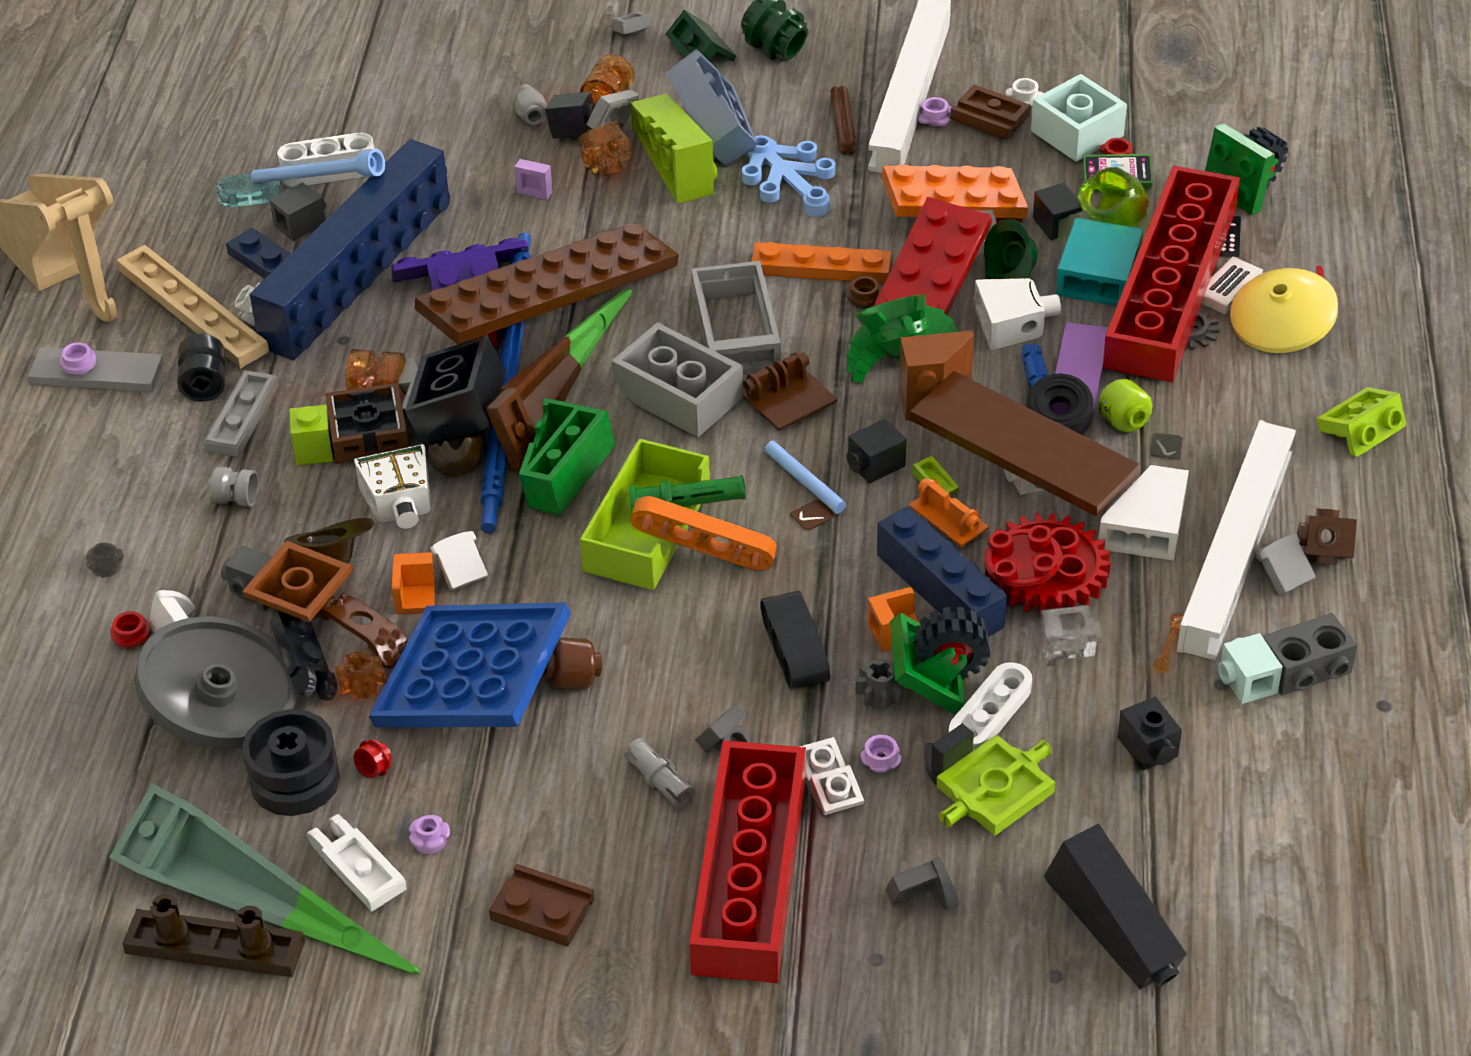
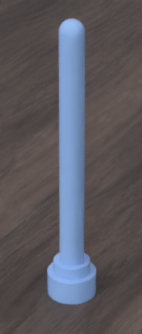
(367, 163)

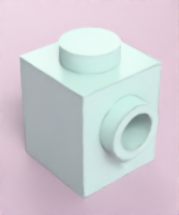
(1250, 668)

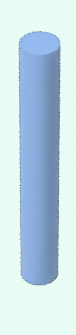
(805, 477)

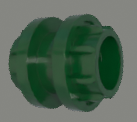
(775, 28)

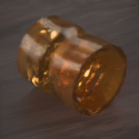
(609, 76)
(368, 369)

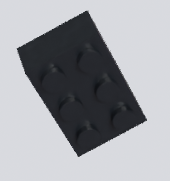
(454, 391)

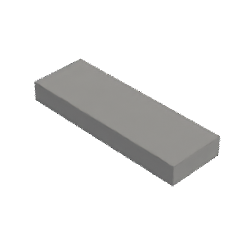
(241, 413)

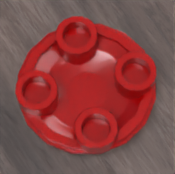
(1023, 556)

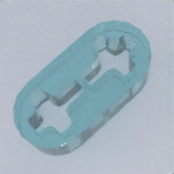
(242, 191)

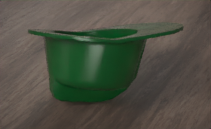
(1009, 251)

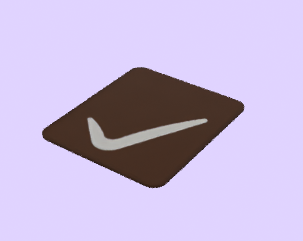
(812, 514)

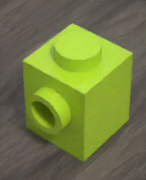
(311, 435)

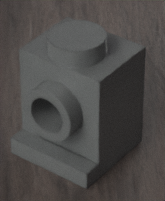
(242, 568)

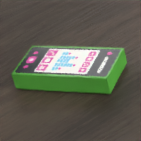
(1135, 164)

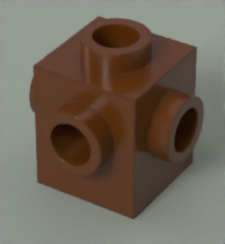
(1341, 541)

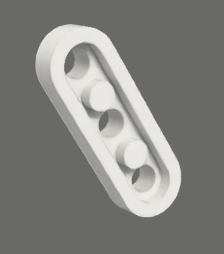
(994, 698)

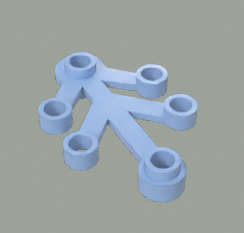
(815, 199)

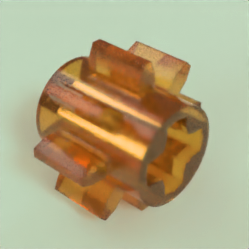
(360, 674)

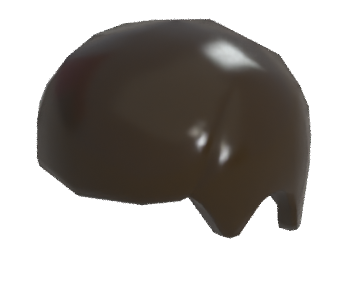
(457, 460)

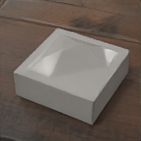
(632, 23)

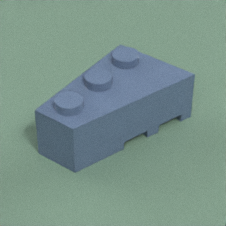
(713, 106)

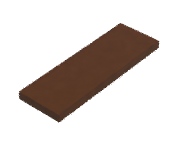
(1025, 443)

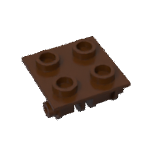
(786, 391)

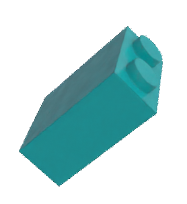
(1097, 261)

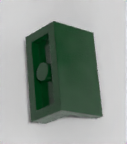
(693, 33)

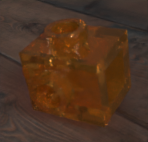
(605, 149)

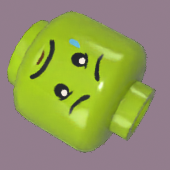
(1125, 405)

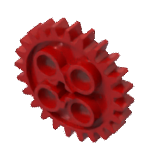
(1080, 576)

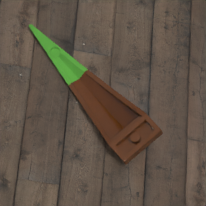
(550, 377)

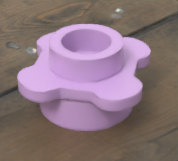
(935, 112)

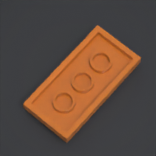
(965, 186)

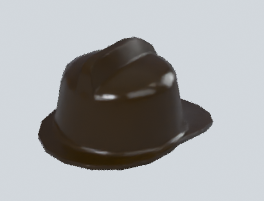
(334, 540)

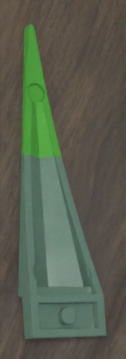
(198, 856)

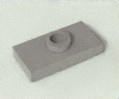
(612, 108)

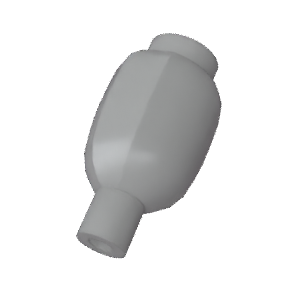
(530, 105)

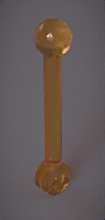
(1161, 664)

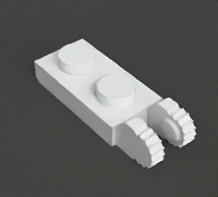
(358, 863)

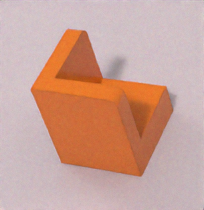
(413, 582)
(884, 608)

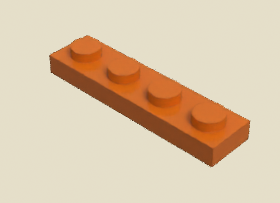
(822, 262)

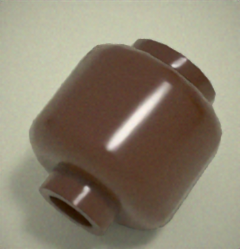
(573, 664)

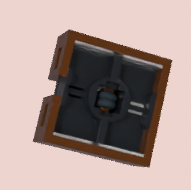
(366, 421)

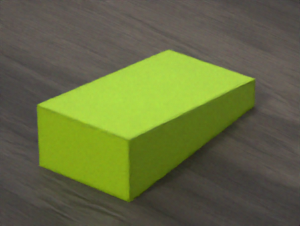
(931, 469)

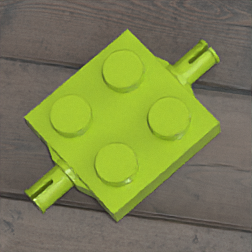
(995, 784)

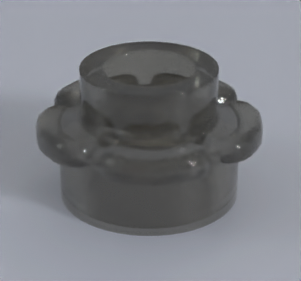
(104, 559)

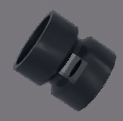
(201, 367)

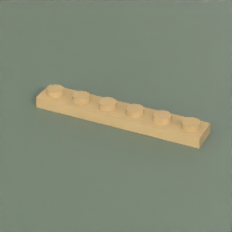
(192, 305)

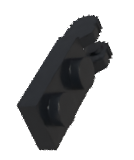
(303, 656)

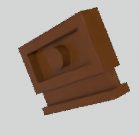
(990, 111)
(541, 905)

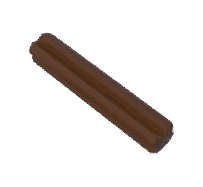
(843, 120)

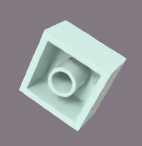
(1078, 117)

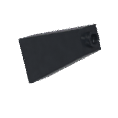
(1115, 907)

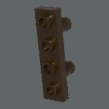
(213, 942)

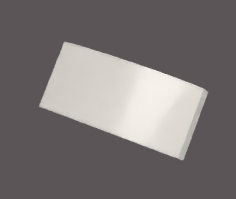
(829, 778)

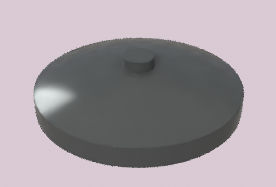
(212, 679)

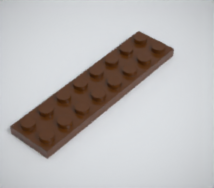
(545, 282)

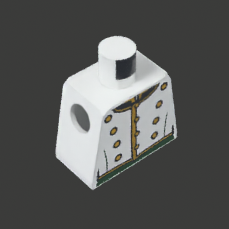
(396, 485)

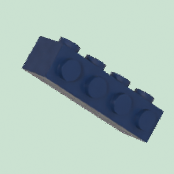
(938, 569)

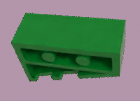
(564, 454)

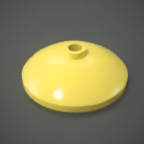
(1284, 310)

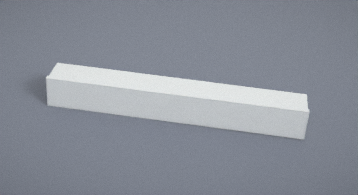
(909, 84)
(1235, 542)

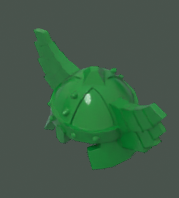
(886, 324)

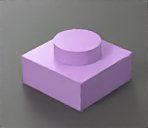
(533, 179)

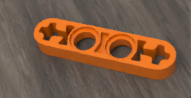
(756, 550)

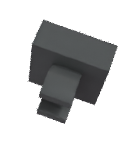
(723, 729)

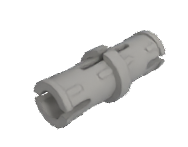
(659, 773)

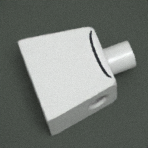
(1012, 310)

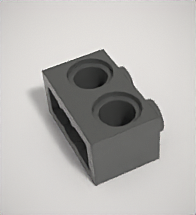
(1312, 652)

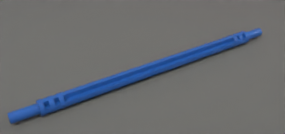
(496, 460)

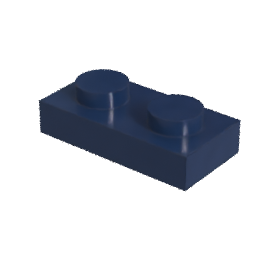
(256, 252)

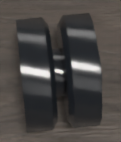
(291, 762)

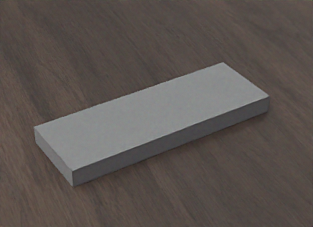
(112, 371)

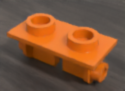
(947, 514)

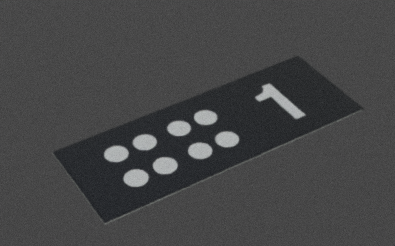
(1232, 242)

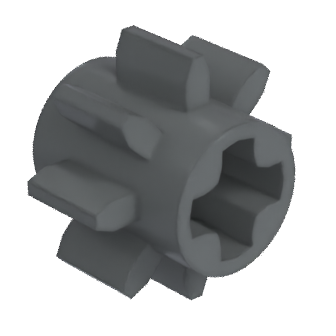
(878, 684)

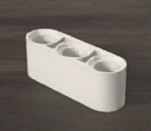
(323, 150)

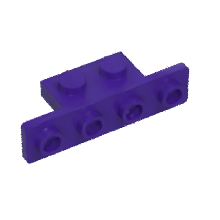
(450, 268)

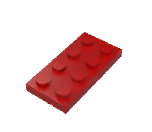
(937, 254)

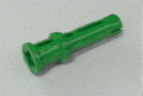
(693, 493)

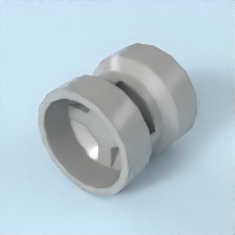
(234, 486)

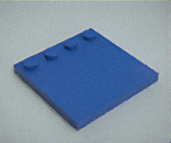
(471, 665)

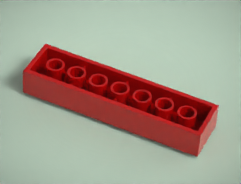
(1171, 274)

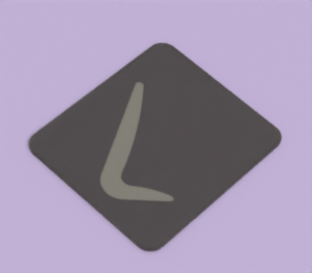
(1166, 445)

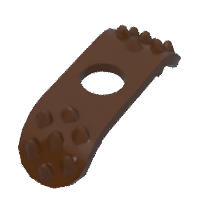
(381, 634)

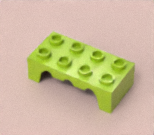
(611, 543)

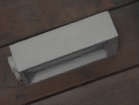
(743, 279)

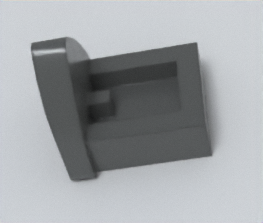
(923, 878)

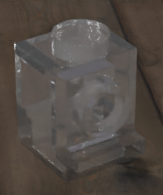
(1068, 633)

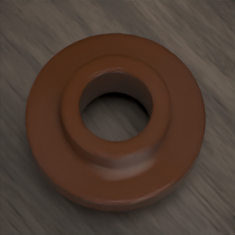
(863, 291)

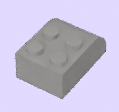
(678, 379)

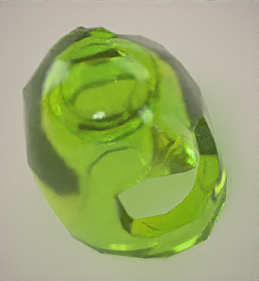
(1122, 197)

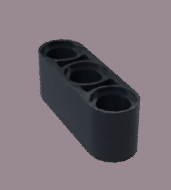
(795, 640)

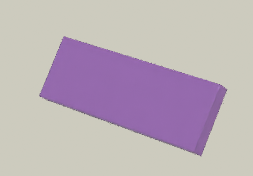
(1081, 357)

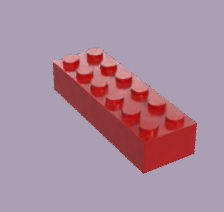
(748, 862)

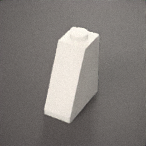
(1147, 515)

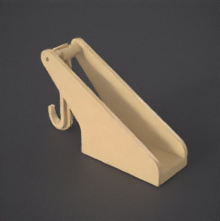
(52, 234)

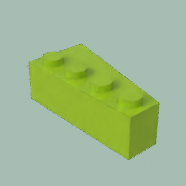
(675, 147)

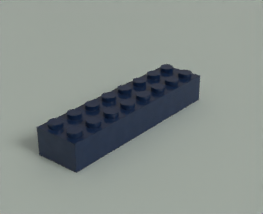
(350, 249)

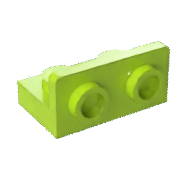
(1365, 419)

